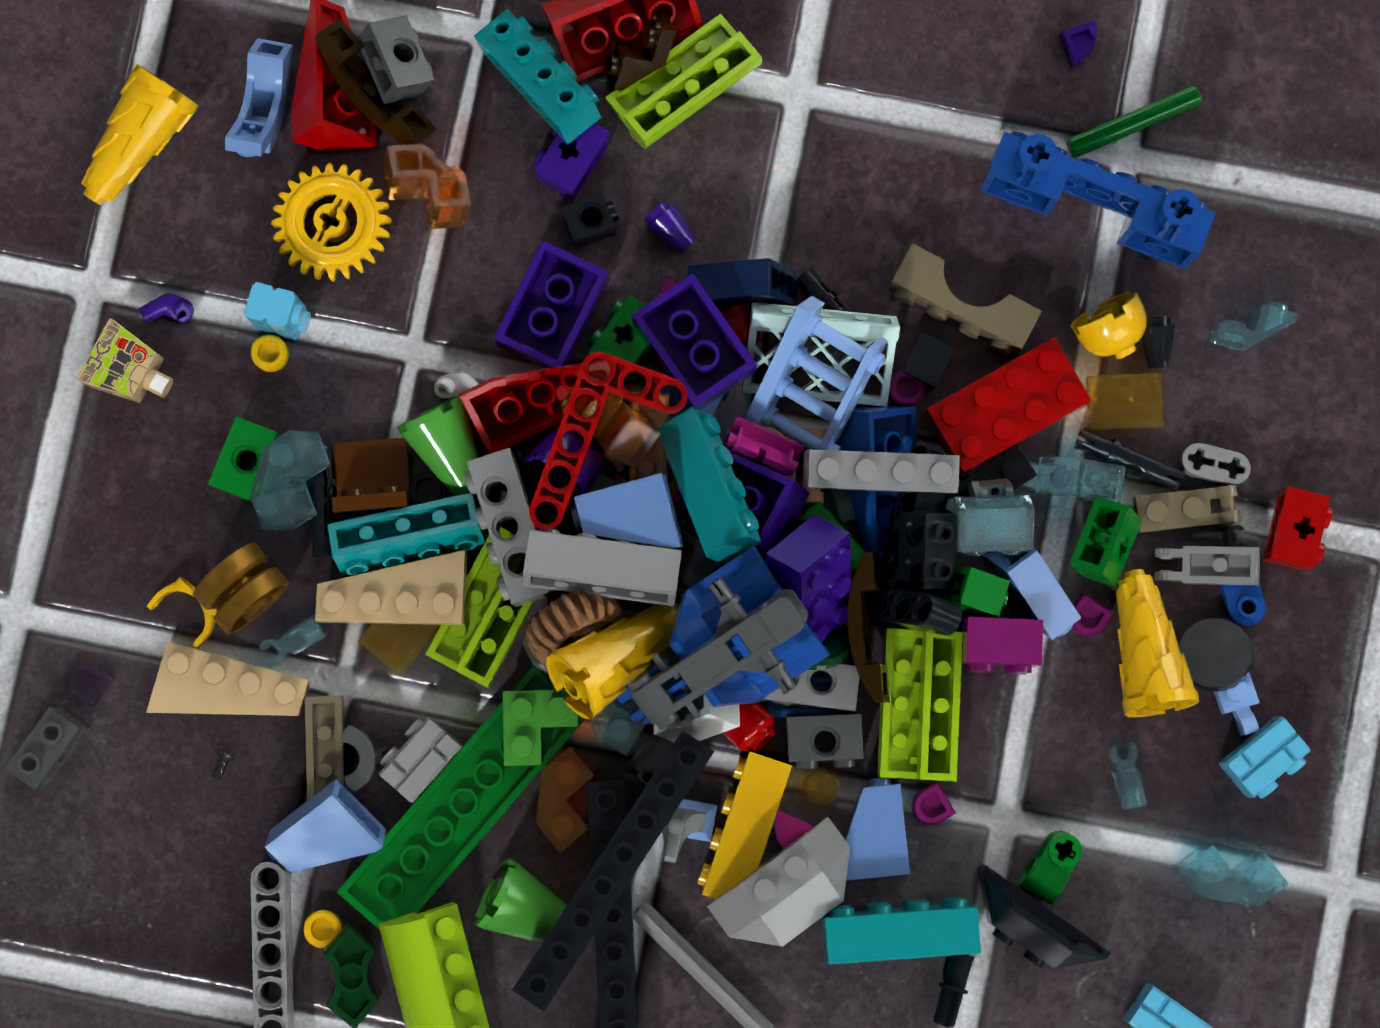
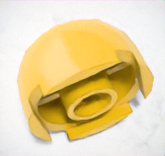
(1113, 326)

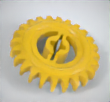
(348, 191)

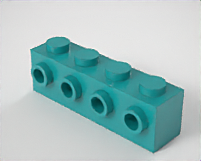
(538, 76)
(709, 485)
(405, 534)

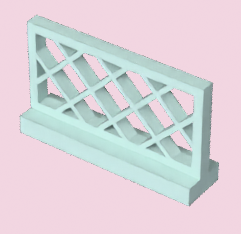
(854, 325)

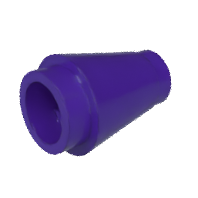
(670, 227)

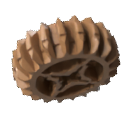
(568, 620)

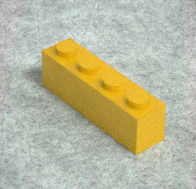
(747, 823)

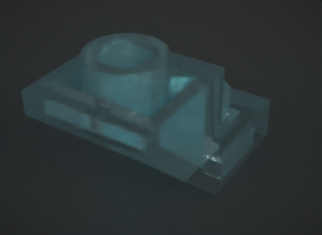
(1265, 323)
(1080, 478)

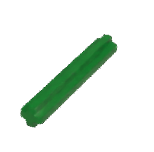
(1134, 121)

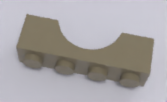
(923, 281)

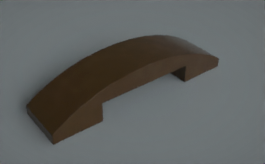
(340, 53)
(866, 579)

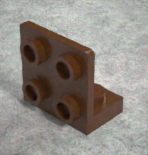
(371, 476)

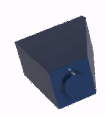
(747, 282)

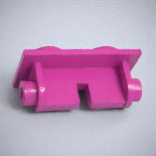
(763, 446)

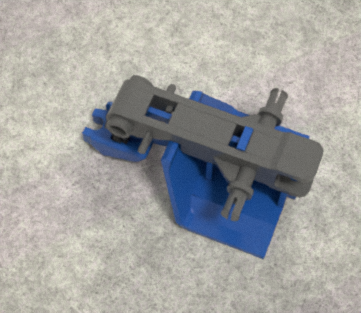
(734, 644)

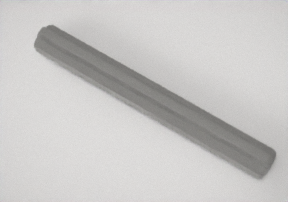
(699, 967)

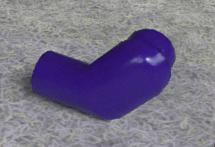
(168, 305)

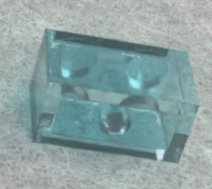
(994, 524)

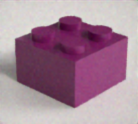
(1001, 643)

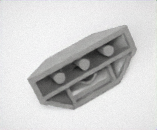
(788, 889)

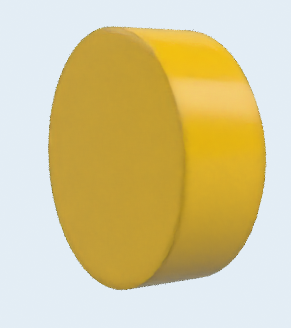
(269, 353)
(322, 927)

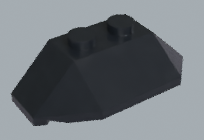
(1034, 926)

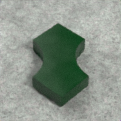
(352, 994)

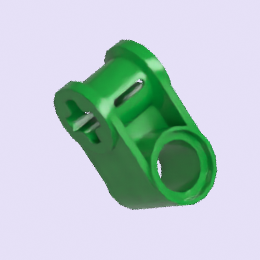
(1047, 873)

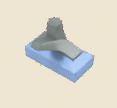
(690, 821)

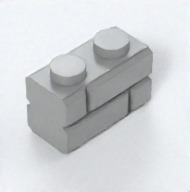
(419, 759)

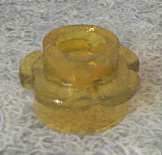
(831, 786)

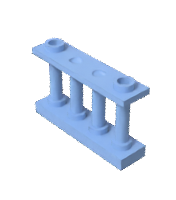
(791, 354)

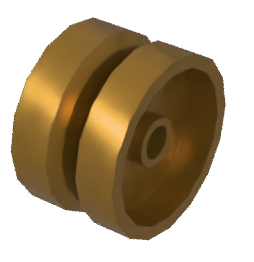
(241, 588)

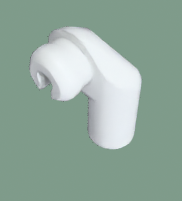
(453, 384)

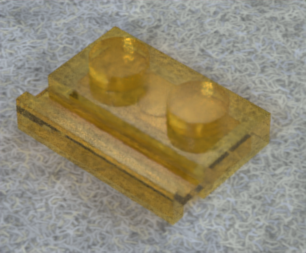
(1125, 401)
(397, 643)

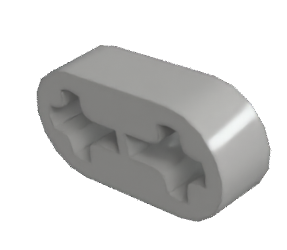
(1215, 456)

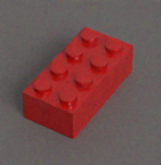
(1007, 406)

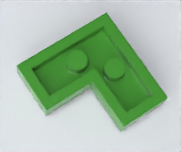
(523, 721)

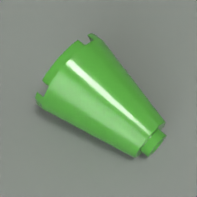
(444, 442)
(518, 904)

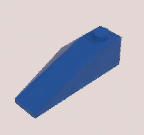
(877, 430)

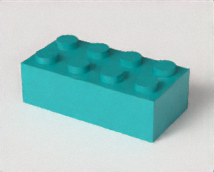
(901, 932)

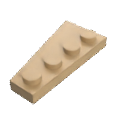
(409, 593)
(213, 684)

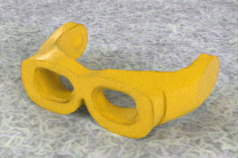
(183, 585)

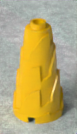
(136, 131)
(605, 662)
(1152, 667)

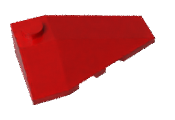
(522, 403)

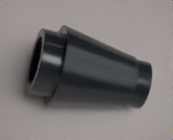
(1158, 341)

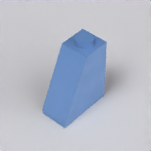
(631, 512)
(1035, 590)
(325, 831)
(877, 832)

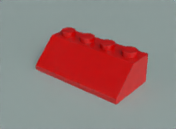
(590, 28)

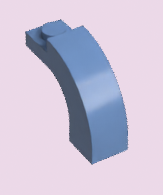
(264, 99)

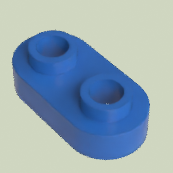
(1235, 595)

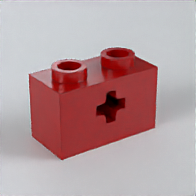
(1283, 541)

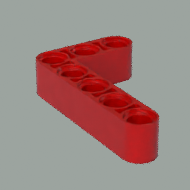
(587, 425)

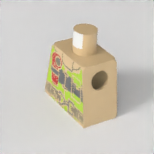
(124, 366)

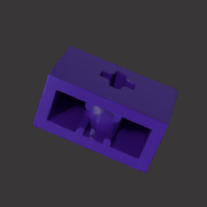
(571, 174)

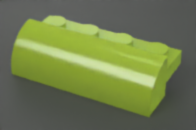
(692, 77)
(489, 623)
(924, 708)
(433, 970)

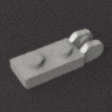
(1212, 565)

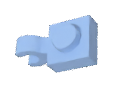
(1238, 701)

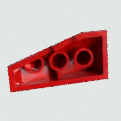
(320, 109)

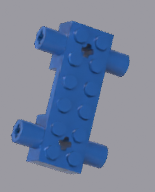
(1157, 223)

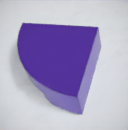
(1078, 42)

